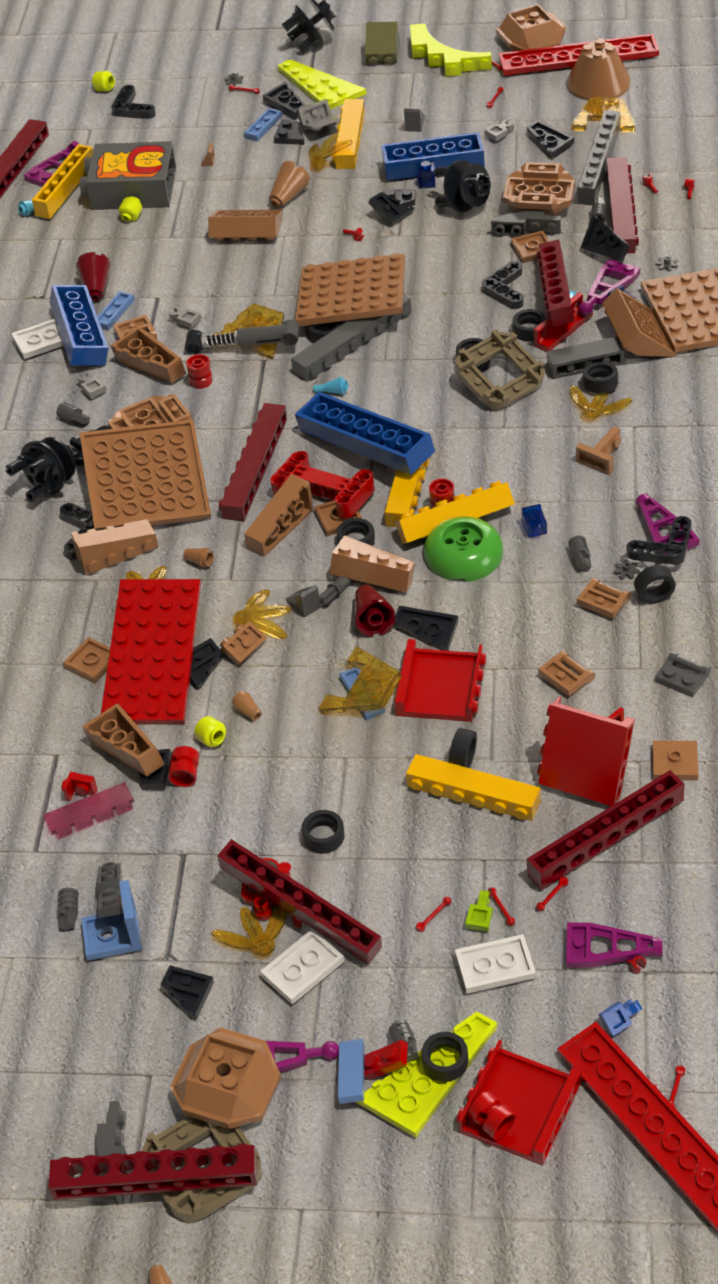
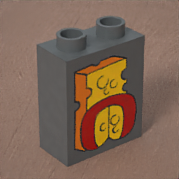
(129, 170)

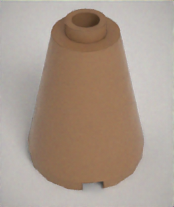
(288, 183)

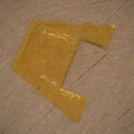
(594, 111)
(256, 316)
(370, 688)

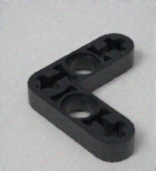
(124, 107)
(494, 285)
(72, 514)
(671, 548)

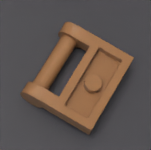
(125, 327)
(603, 598)
(563, 677)

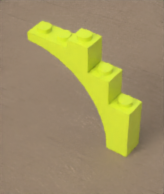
(439, 55)

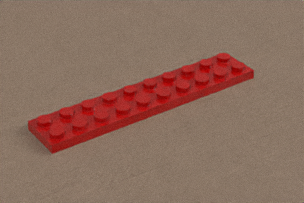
(566, 55)
(647, 1117)

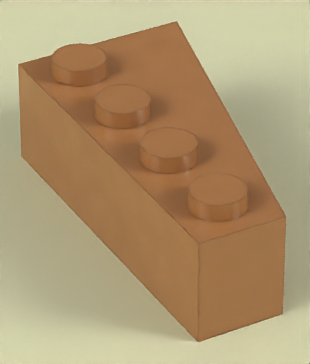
(148, 355)
(280, 516)
(113, 545)
(371, 565)
(124, 740)

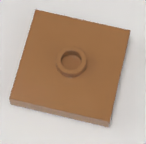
(677, 756)

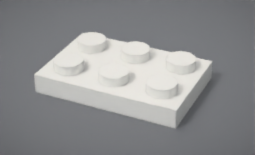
(38, 339)
(495, 963)
(302, 966)

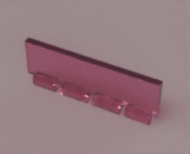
(94, 806)

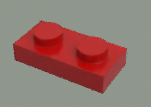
(385, 1059)

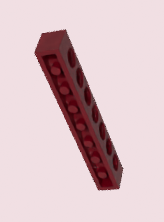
(555, 283)
(605, 829)
(165, 1179)

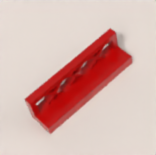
(553, 336)

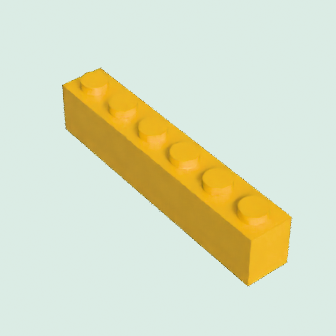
(349, 129)
(61, 183)
(404, 494)
(475, 505)
(473, 787)

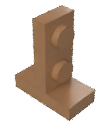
(599, 456)

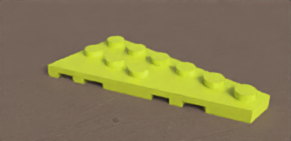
(320, 84)
(410, 1095)

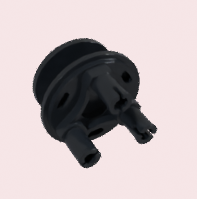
(306, 25)
(464, 185)
(45, 465)

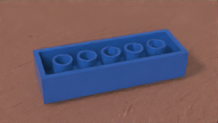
(405, 158)
(78, 325)

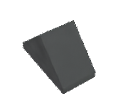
(413, 120)
(305, 600)

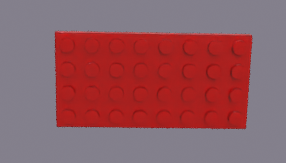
(152, 649)

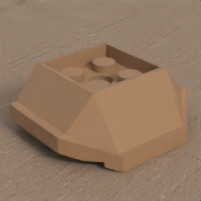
(531, 29)
(539, 188)
(150, 411)
(230, 1098)

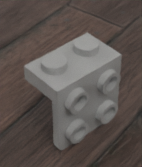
(316, 116)

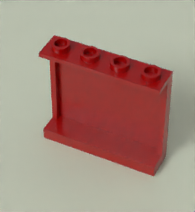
(439, 683)
(585, 753)
(533, 1093)

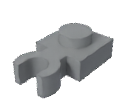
(499, 131)
(185, 318)
(91, 386)

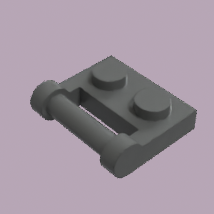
(680, 679)

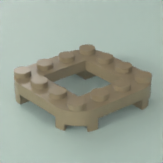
(484, 390)
(196, 1205)

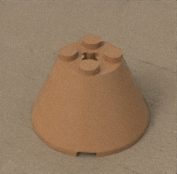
(598, 72)

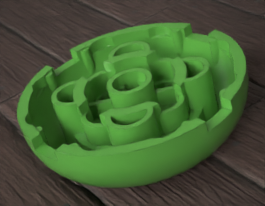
(452, 552)

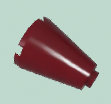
(93, 273)
(372, 611)

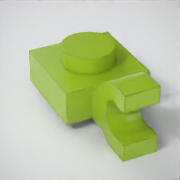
(480, 915)

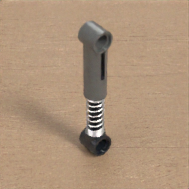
(284, 333)

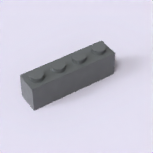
(575, 358)

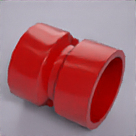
(199, 371)
(441, 490)
(183, 766)
(491, 1115)

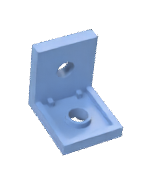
(124, 928)

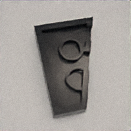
(284, 99)
(549, 138)
(604, 240)
(427, 625)

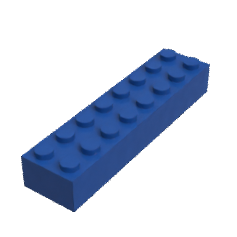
(365, 433)

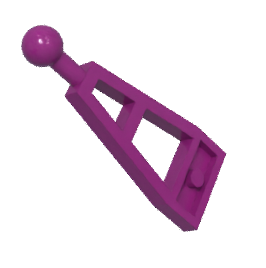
(611, 267)
(328, 1051)

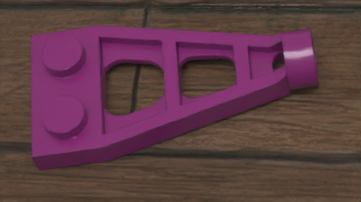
(38, 175)
(649, 507)
(579, 945)

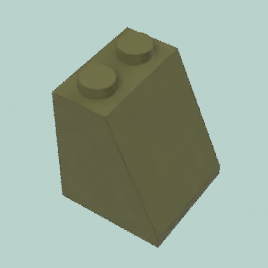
(381, 42)

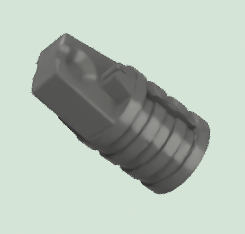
(599, 209)
(72, 414)
(580, 552)
(67, 907)
(407, 1036)

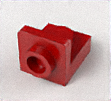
(78, 783)

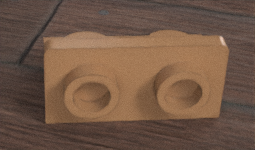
(243, 642)

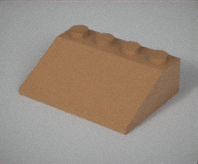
(245, 223)
(636, 326)

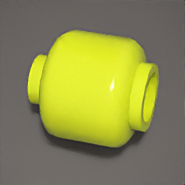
(103, 81)
(130, 209)
(210, 731)

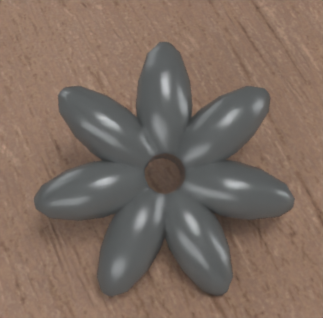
(233, 78)
(666, 262)
(626, 569)

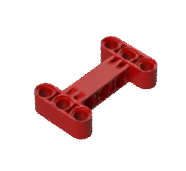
(346, 492)

